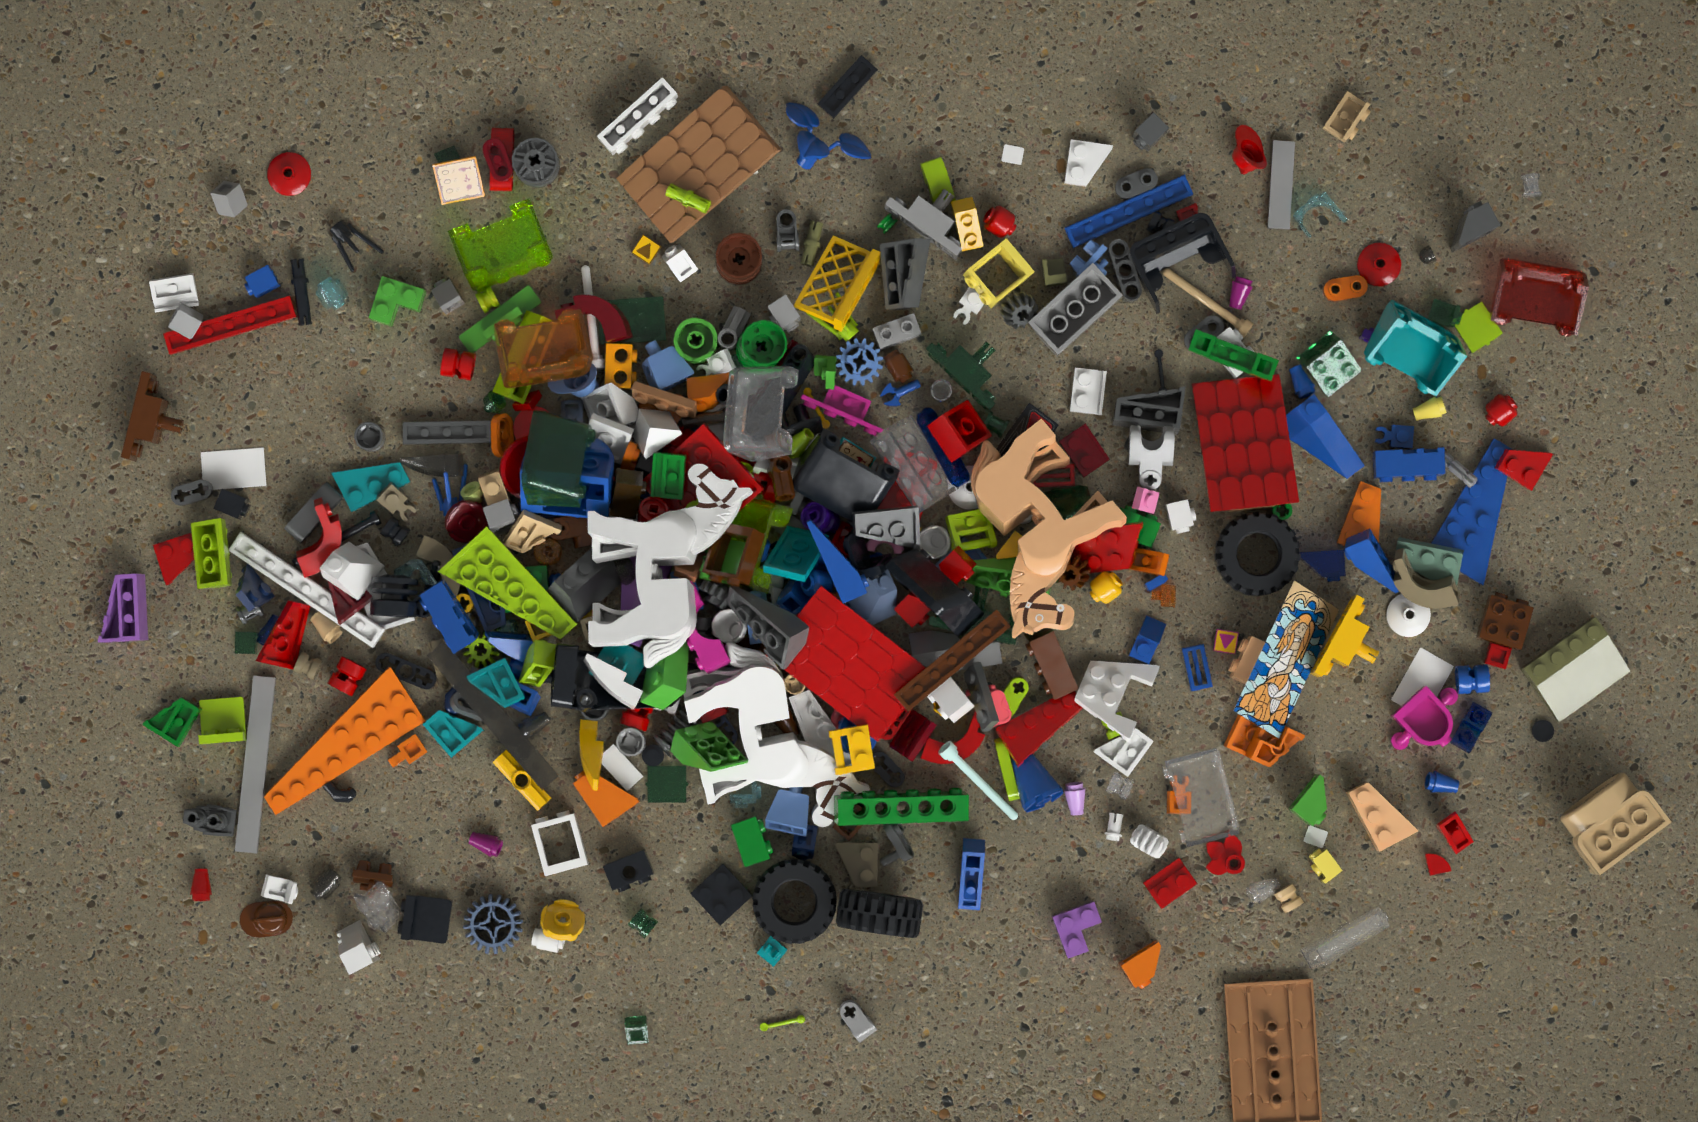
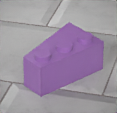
(126, 610)

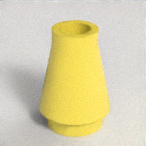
(1430, 409)

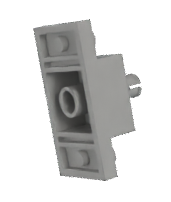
(928, 220)

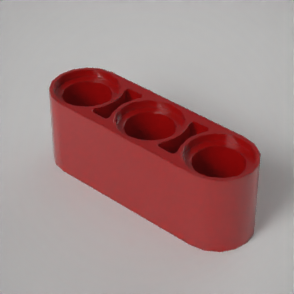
(506, 136)

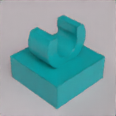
(772, 951)

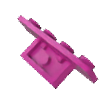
(846, 405)

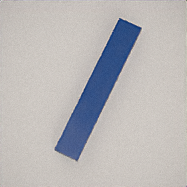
(1128, 211)

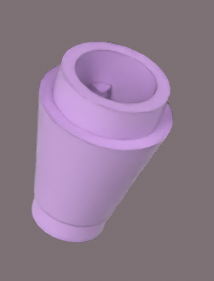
(1075, 797)

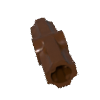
(781, 479)

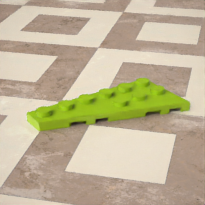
(499, 576)

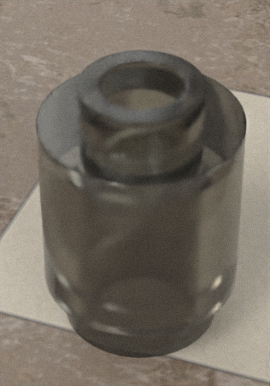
(325, 884)

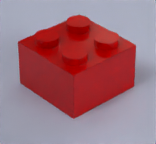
(959, 430)

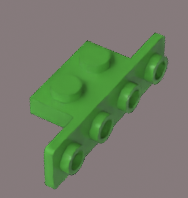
(512, 310)

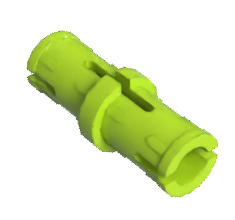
(688, 198)

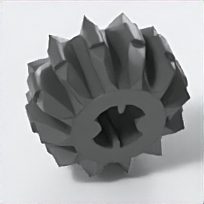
(1019, 309)

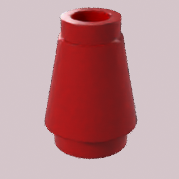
(201, 886)

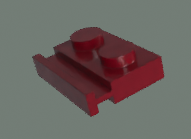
(1084, 450)
(912, 735)

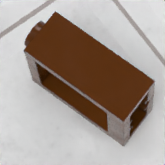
(718, 550)

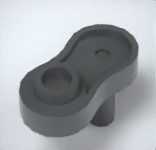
(902, 847)

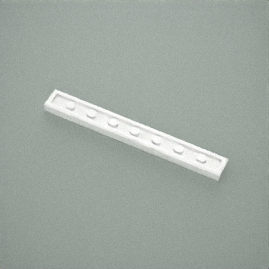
(303, 588)

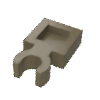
(394, 499)

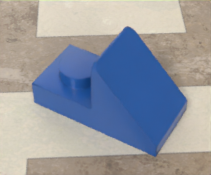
(1147, 640)

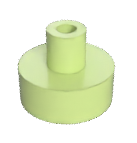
(472, 491)

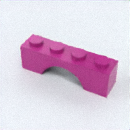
(710, 652)

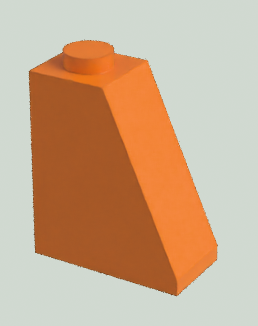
(606, 802)

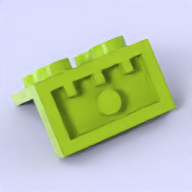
(222, 720)

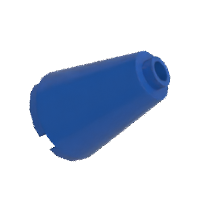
(1035, 784)

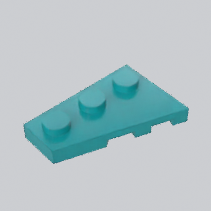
(365, 484)

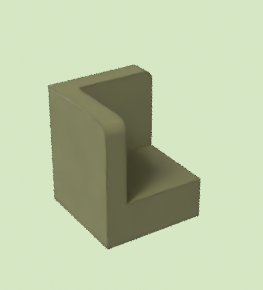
(1053, 272)

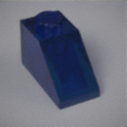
(1326, 563)

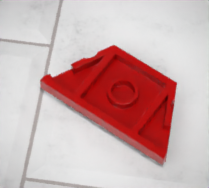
(1111, 548)

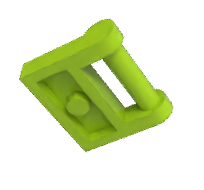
(968, 524)

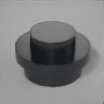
(652, 755)

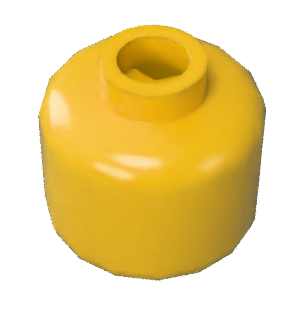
(1105, 587)

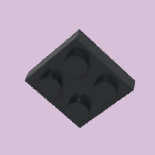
(721, 894)

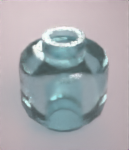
(331, 293)

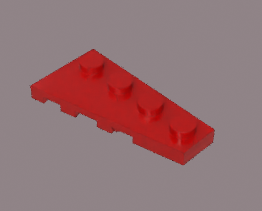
(1031, 729)

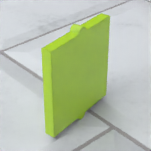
(1477, 327)

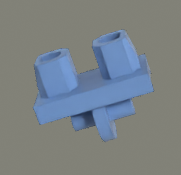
(1095, 252)

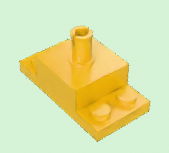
(1345, 640)

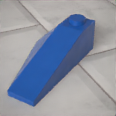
(1319, 435)
(843, 574)

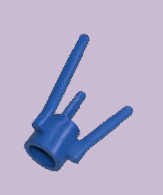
(448, 501)

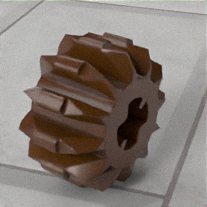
(1080, 573)

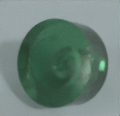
(494, 402)

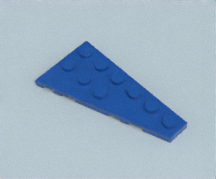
(1475, 515)

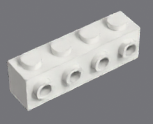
(637, 116)

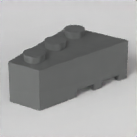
(1151, 410)

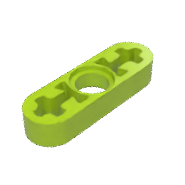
(1007, 770)

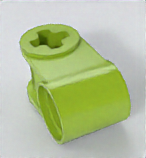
(1014, 699)

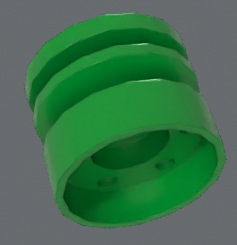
(767, 335)

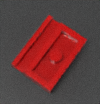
(1170, 883)

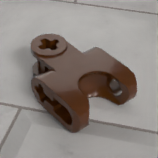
(574, 528)

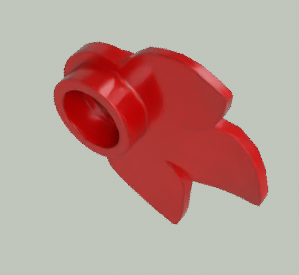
(1222, 854)

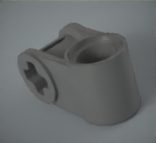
(787, 233)

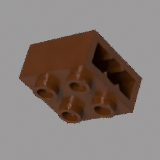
(1505, 621)

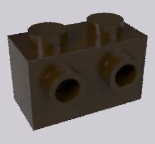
(626, 493)

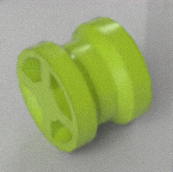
(487, 299)

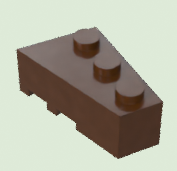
(1050, 663)

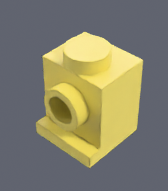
(1324, 864)

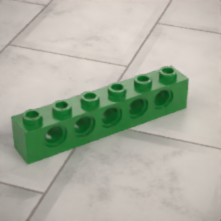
(956, 811)

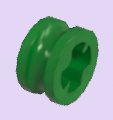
(887, 223)
(1286, 506)

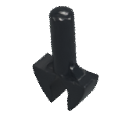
(435, 567)

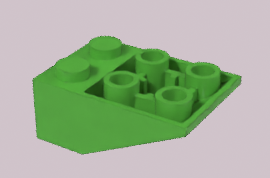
(705, 748)

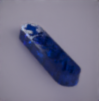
(959, 474)

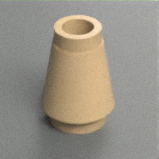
(326, 627)

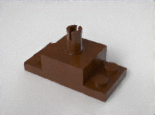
(147, 418)

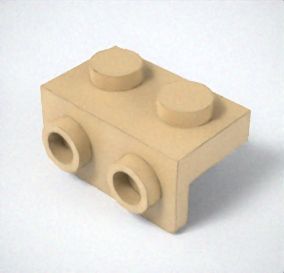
(1346, 117)

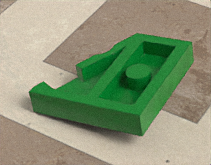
(175, 721)

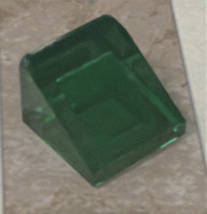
(447, 155)
(246, 642)
(636, 1030)

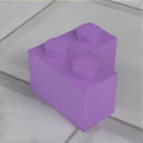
(1069, 927)

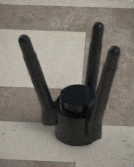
(342, 233)

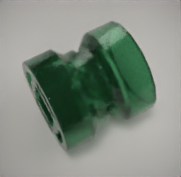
(642, 923)

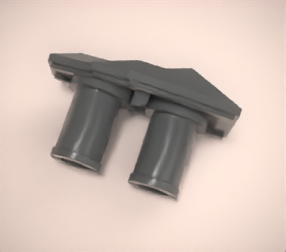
(211, 820)

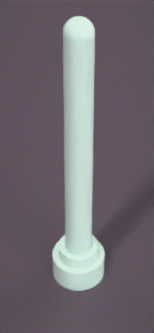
(950, 752)

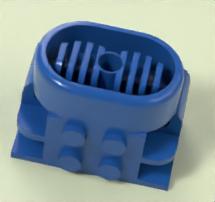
(596, 476)

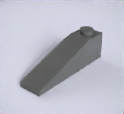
(776, 628)

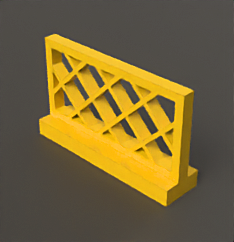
(852, 293)

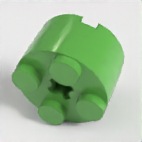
(691, 352)

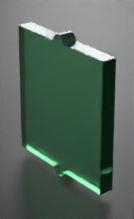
(666, 784)

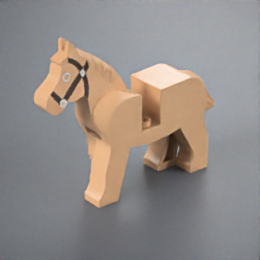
(1008, 497)

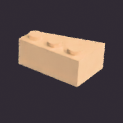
(1380, 819)

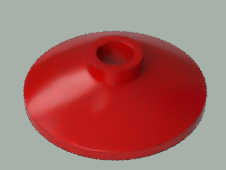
(297, 181)
(1371, 272)

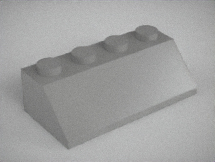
(1075, 309)

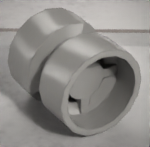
(631, 742)

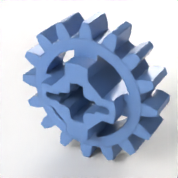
(848, 359)

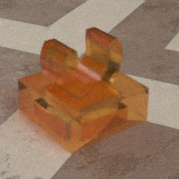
(1166, 595)

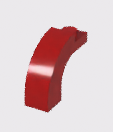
(313, 557)
(965, 746)

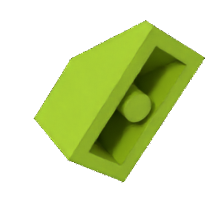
(538, 663)

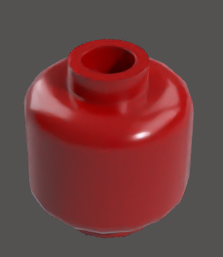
(999, 221)
(1501, 410)

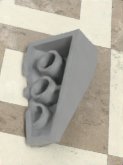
(929, 645)

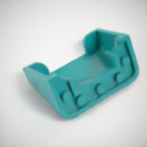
(1415, 347)

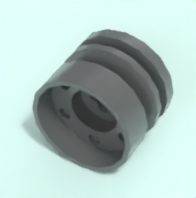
(541, 174)

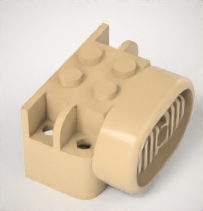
(1613, 822)

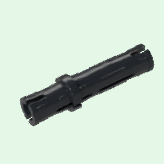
(301, 292)

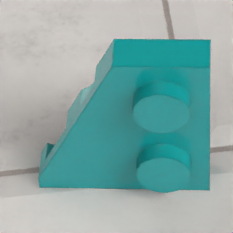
(497, 683)
(451, 731)

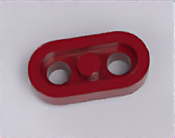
(497, 160)

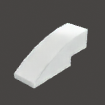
(613, 681)

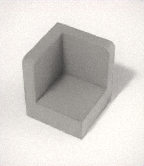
(229, 198)
(185, 320)

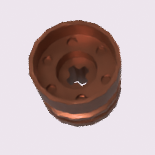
(740, 246)

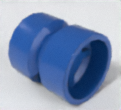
(1472, 679)

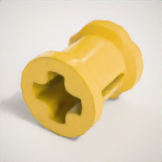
(470, 606)

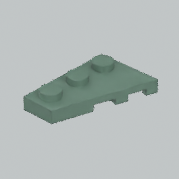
(1432, 559)

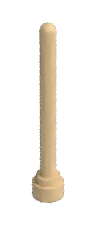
(1242, 325)

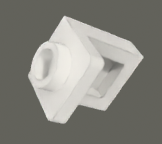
(279, 889)

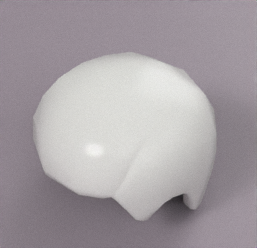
(935, 541)
(728, 626)

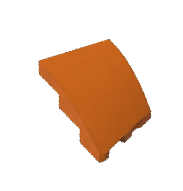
(1258, 743)

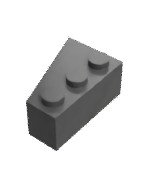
(903, 272)

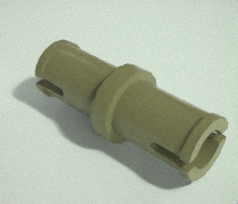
(811, 243)

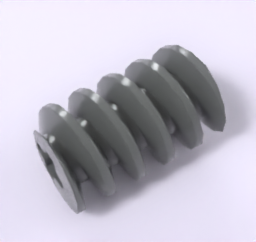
(667, 736)

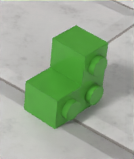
(392, 295)

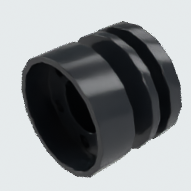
(394, 596)

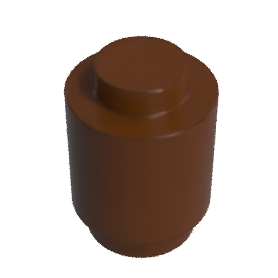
(898, 366)

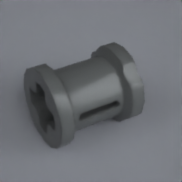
(245, 615)

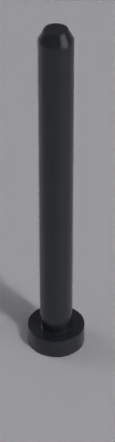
(373, 519)

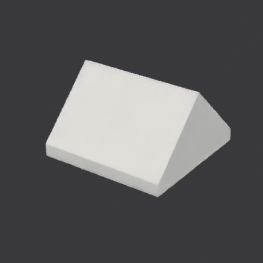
(654, 430)

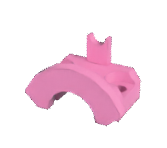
(872, 544)

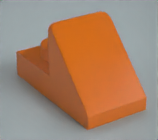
(1150, 562)

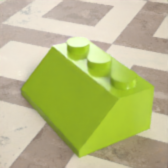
(211, 553)

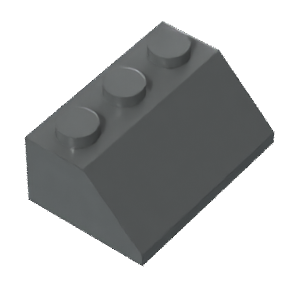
(1476, 223)
(584, 585)

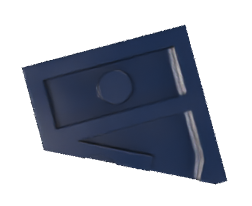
(252, 589)

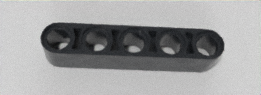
(804, 367)

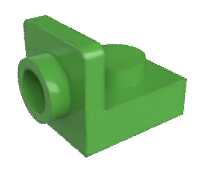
(826, 367)

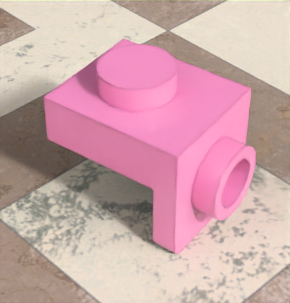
(1145, 500)

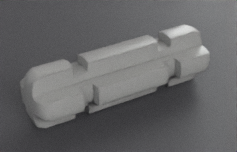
(1459, 470)

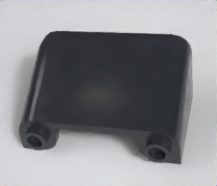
(839, 480)

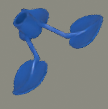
(811, 147)

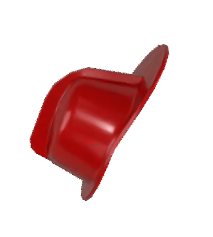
(1249, 150)

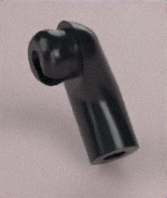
(340, 795)

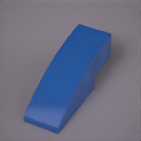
(512, 644)

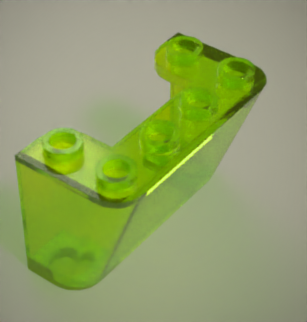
(502, 249)

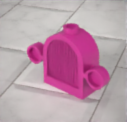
(1425, 719)

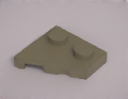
(860, 862)

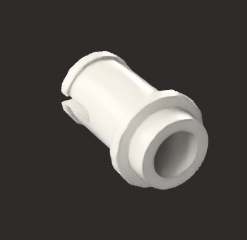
(1114, 828)

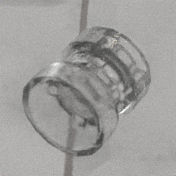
(1115, 783)

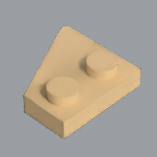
(529, 531)

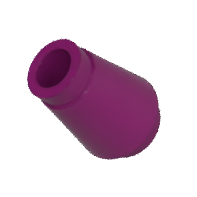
(1240, 291)
(486, 843)

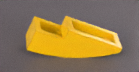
(590, 751)

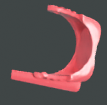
(1000, 703)

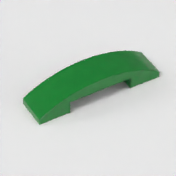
(1233, 355)

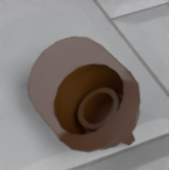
(266, 918)

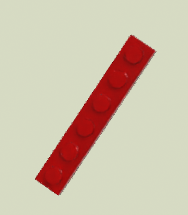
(232, 325)

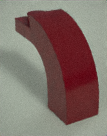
(610, 316)

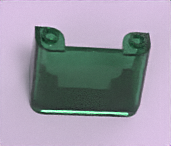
(555, 460)

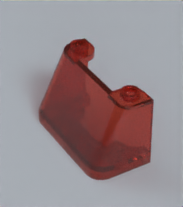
(1539, 295)

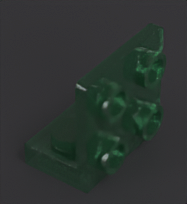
(1329, 363)

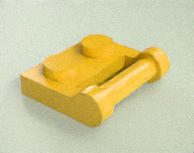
(859, 749)

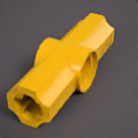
(511, 769)

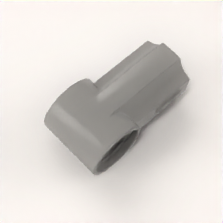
(734, 326)

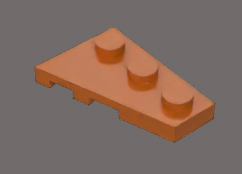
(1363, 513)

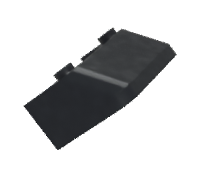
(1174, 245)
(935, 590)

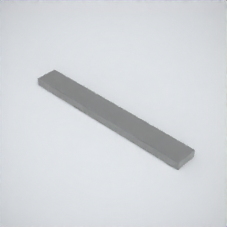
(255, 764)

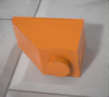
(704, 388)

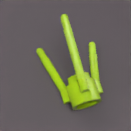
(848, 331)

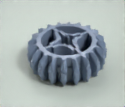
(493, 934)

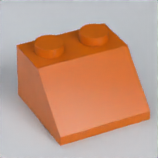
(1142, 965)

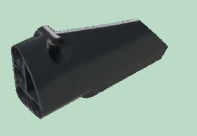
(572, 680)

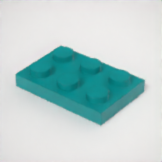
(793, 555)

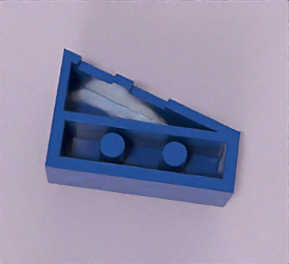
(1409, 464)
(448, 616)

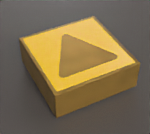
(646, 249)

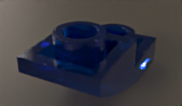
(1471, 727)

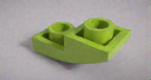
(936, 178)

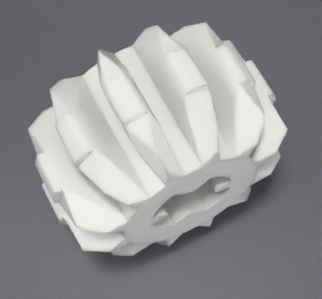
(1149, 841)

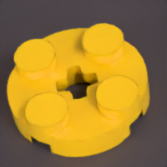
(558, 930)

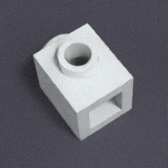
(1180, 516)

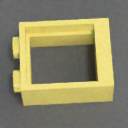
(1015, 262)

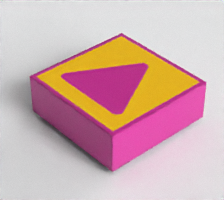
(1225, 641)

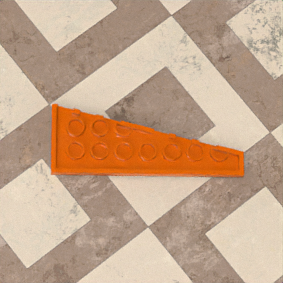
(366, 727)

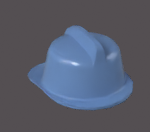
(577, 386)

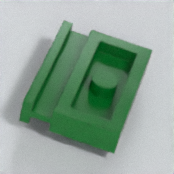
(668, 475)

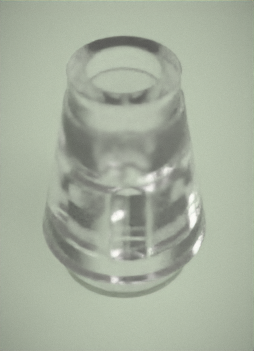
(1262, 890)

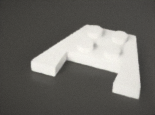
(1104, 689)

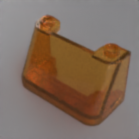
(543, 350)

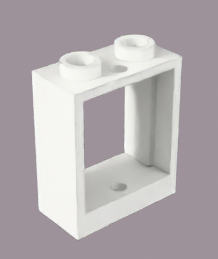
(567, 865)

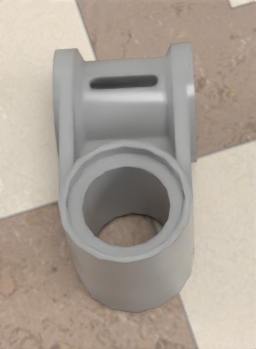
(859, 1023)

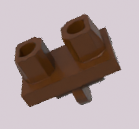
(369, 879)

